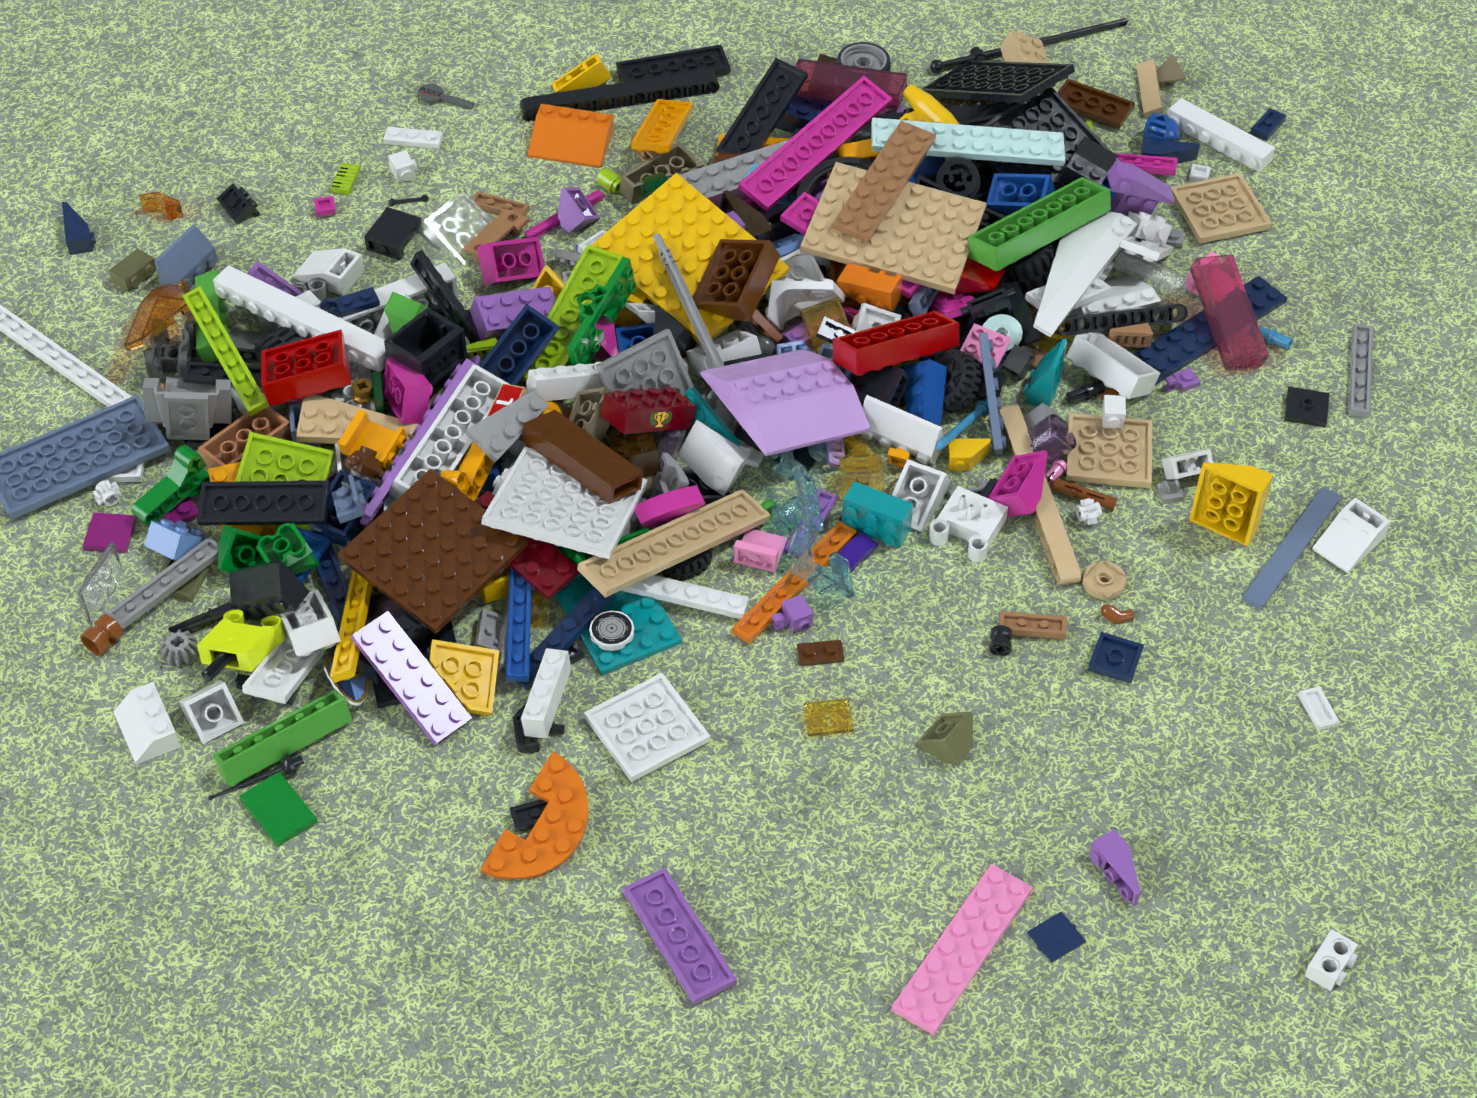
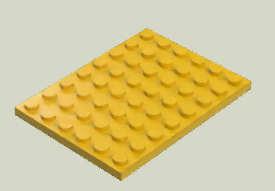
(691, 231)

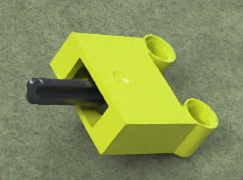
(237, 644)

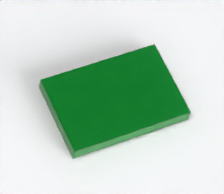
(278, 809)

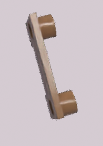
(504, 223)

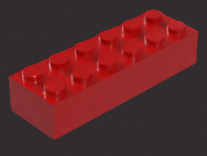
(895, 342)

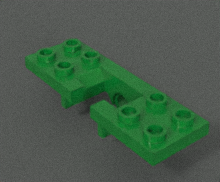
(606, 301)

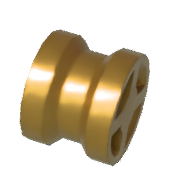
(362, 391)

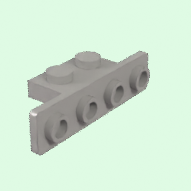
(493, 632)

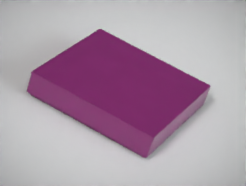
(110, 528)

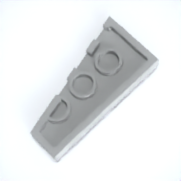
(505, 426)

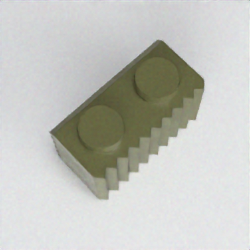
(132, 270)

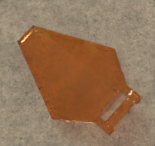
(155, 313)

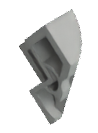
(670, 478)

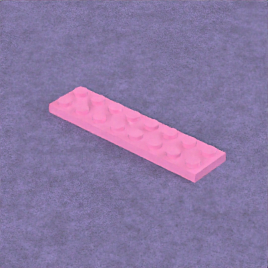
(962, 949)

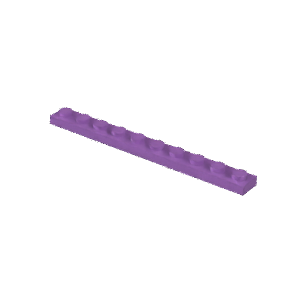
(381, 493)

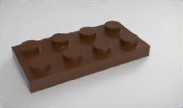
(1096, 103)

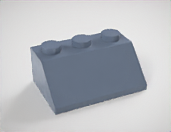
(186, 258)

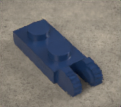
(351, 303)

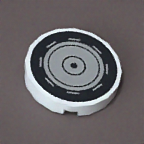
(611, 630)

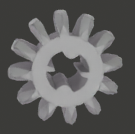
(179, 648)

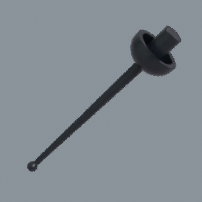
(287, 765)

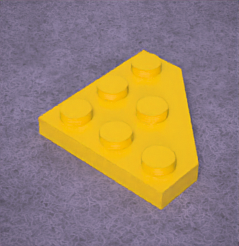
(467, 672)

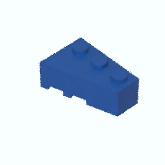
(925, 390)

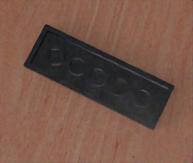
(674, 63)
(763, 109)
(263, 503)

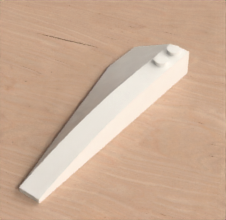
(1078, 264)

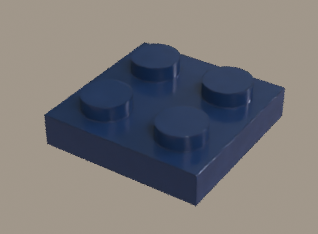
(1115, 657)

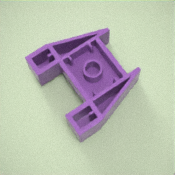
(1136, 189)

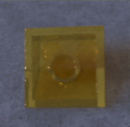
(861, 469)

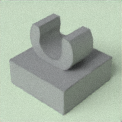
(1169, 492)

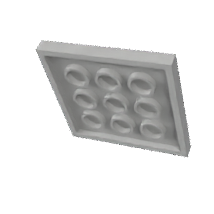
(647, 365)

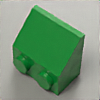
(238, 549)

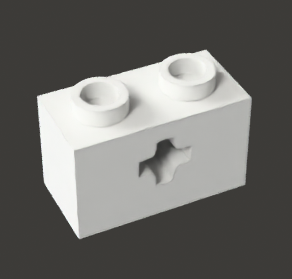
(1186, 463)

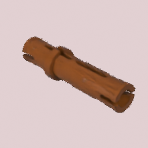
(1082, 493)

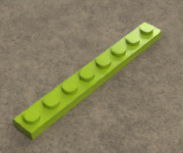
(225, 351)

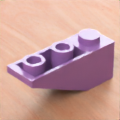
(1117, 863)

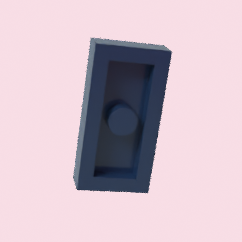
(1268, 124)

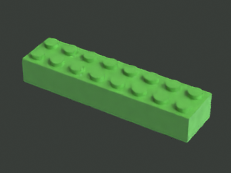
(1039, 223)

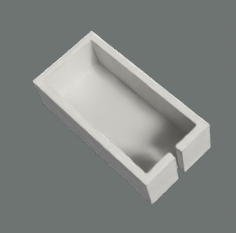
(1112, 365)

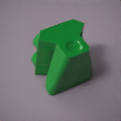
(289, 547)

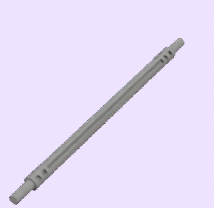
(688, 303)

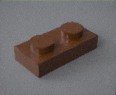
(820, 652)

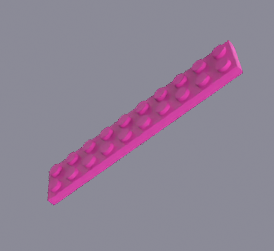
(814, 143)

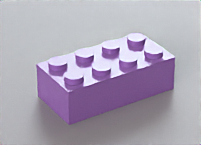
(496, 312)

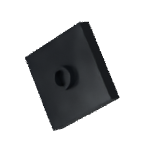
(1306, 406)

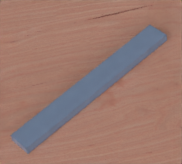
(1291, 548)

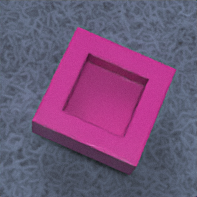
(325, 206)

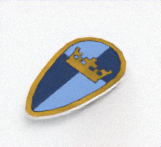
(353, 690)

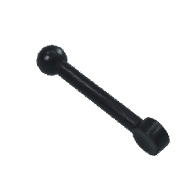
(424, 198)

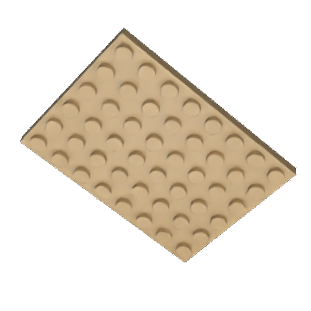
(919, 237)

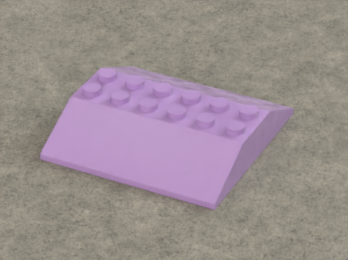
(789, 400)

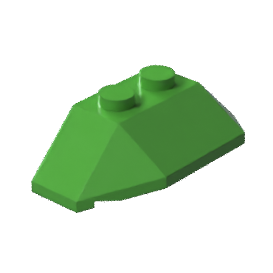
(401, 310)

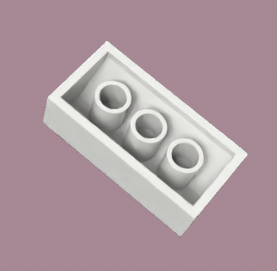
(902, 430)

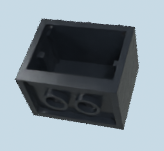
(428, 345)

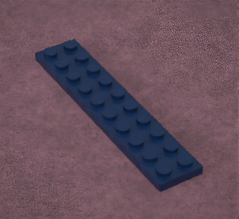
(1195, 337)

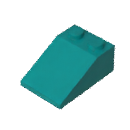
(1046, 377)

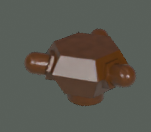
(365, 463)

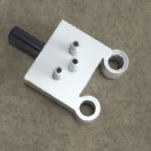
(971, 519)

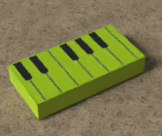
(345, 178)

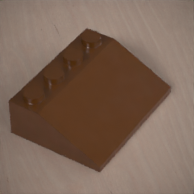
(736, 278)

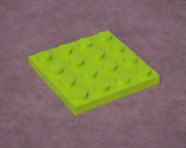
(283, 460)

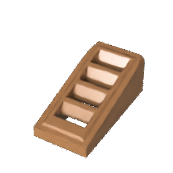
(1136, 335)

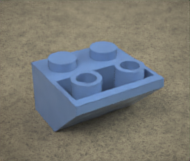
(173, 538)

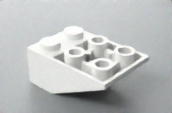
(336, 266)
(1352, 535)

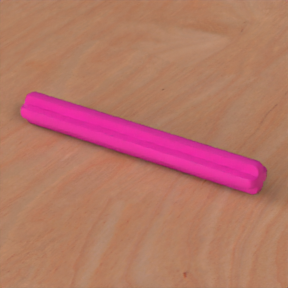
(553, 221)

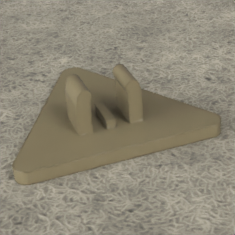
(1170, 71)

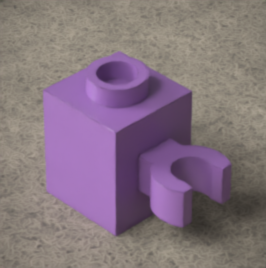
(795, 614)

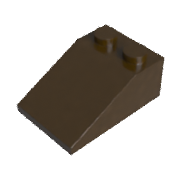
(755, 221)

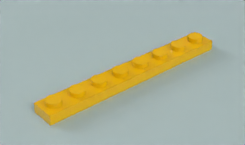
(353, 620)

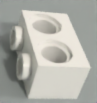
(1328, 959)

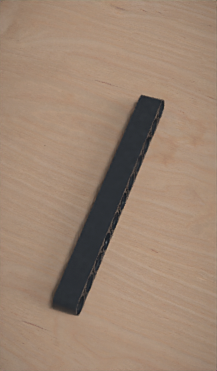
(625, 93)

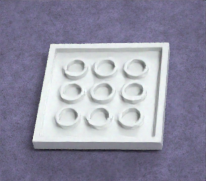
(646, 727)

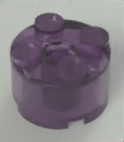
(1052, 437)

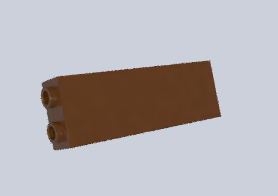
(582, 456)

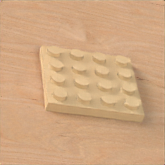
(1220, 208)
(1110, 454)

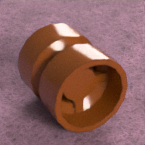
(98, 638)

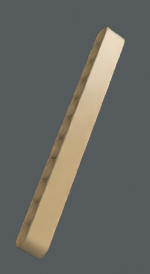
(1046, 516)

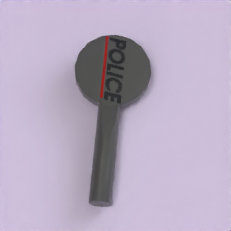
(433, 93)

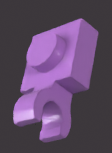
(1182, 380)

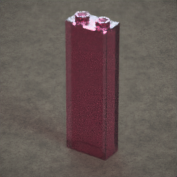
(831, 80)
(1229, 312)

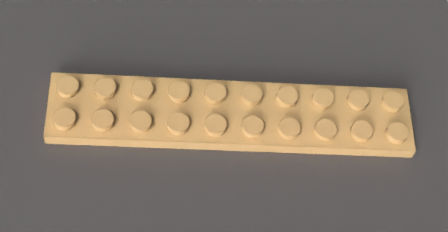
(674, 542)

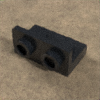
(237, 204)

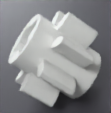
(107, 493)
(1088, 511)

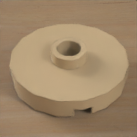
(1110, 573)

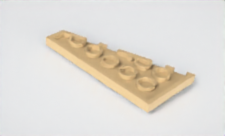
(327, 419)

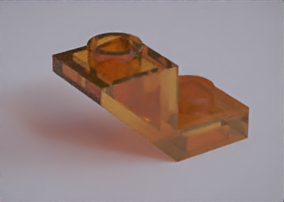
(158, 201)

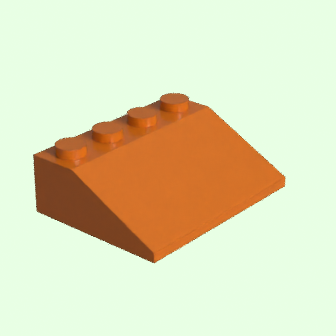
(571, 135)

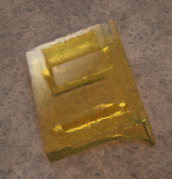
(839, 715)

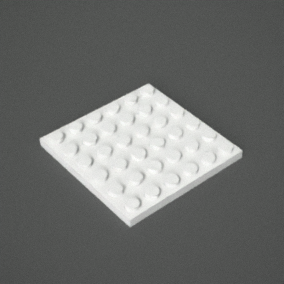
(557, 509)

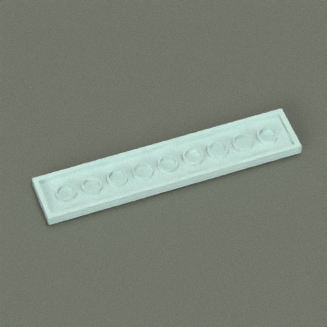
(981, 142)

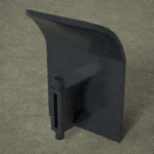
(1002, 300)

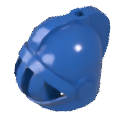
(1161, 127)

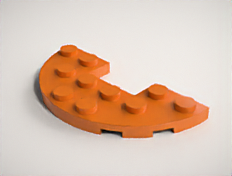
(555, 832)

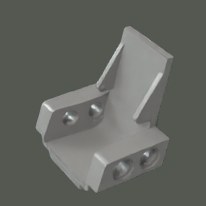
(187, 408)

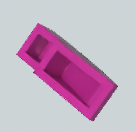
(669, 506)

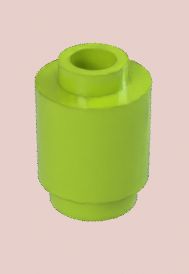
(609, 180)

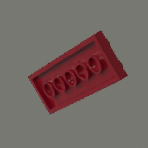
(539, 562)

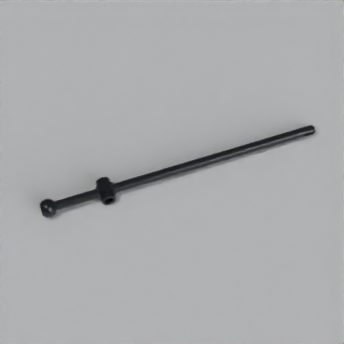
(978, 54)

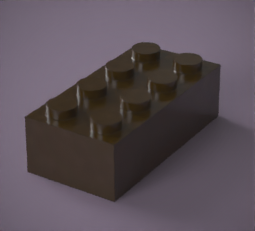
(635, 448)

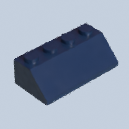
(520, 345)

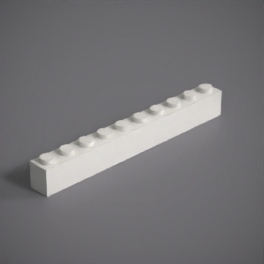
(298, 315)

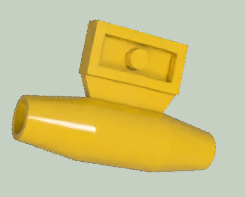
(925, 107)

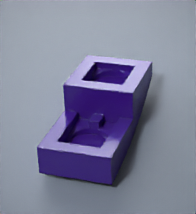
(858, 549)

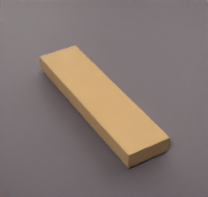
(1149, 87)

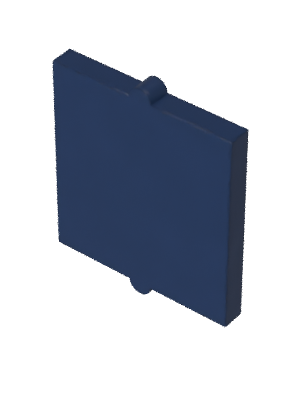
(1056, 937)

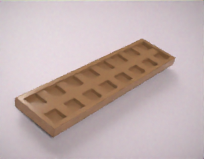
(884, 181)

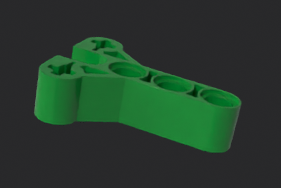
(182, 481)

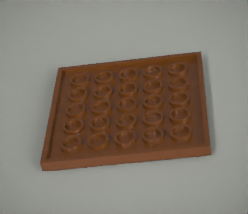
(431, 551)

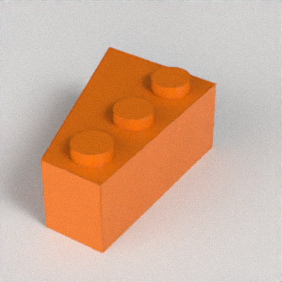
(871, 287)

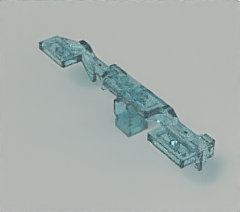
(805, 514)

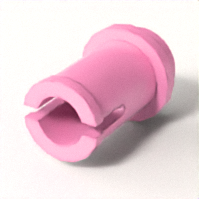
(1058, 468)

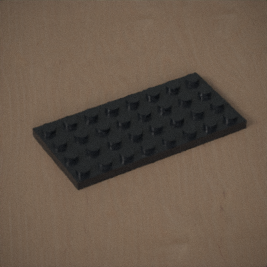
(998, 81)

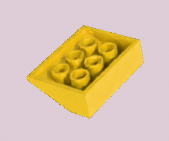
(1231, 500)

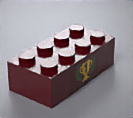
(647, 410)

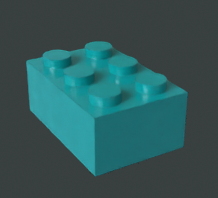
(877, 514)

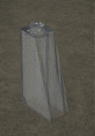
(1151, 273)

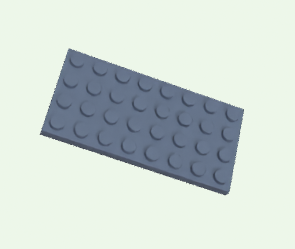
(77, 456)

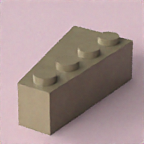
(677, 161)
(587, 412)

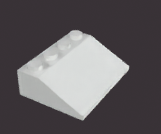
(1126, 293)

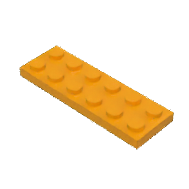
(662, 126)

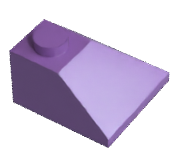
(575, 210)

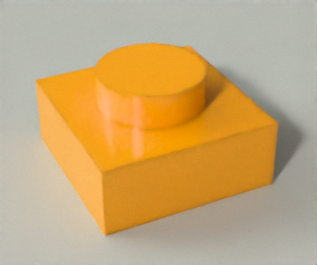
(898, 457)

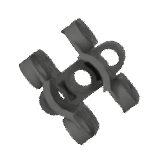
(168, 357)

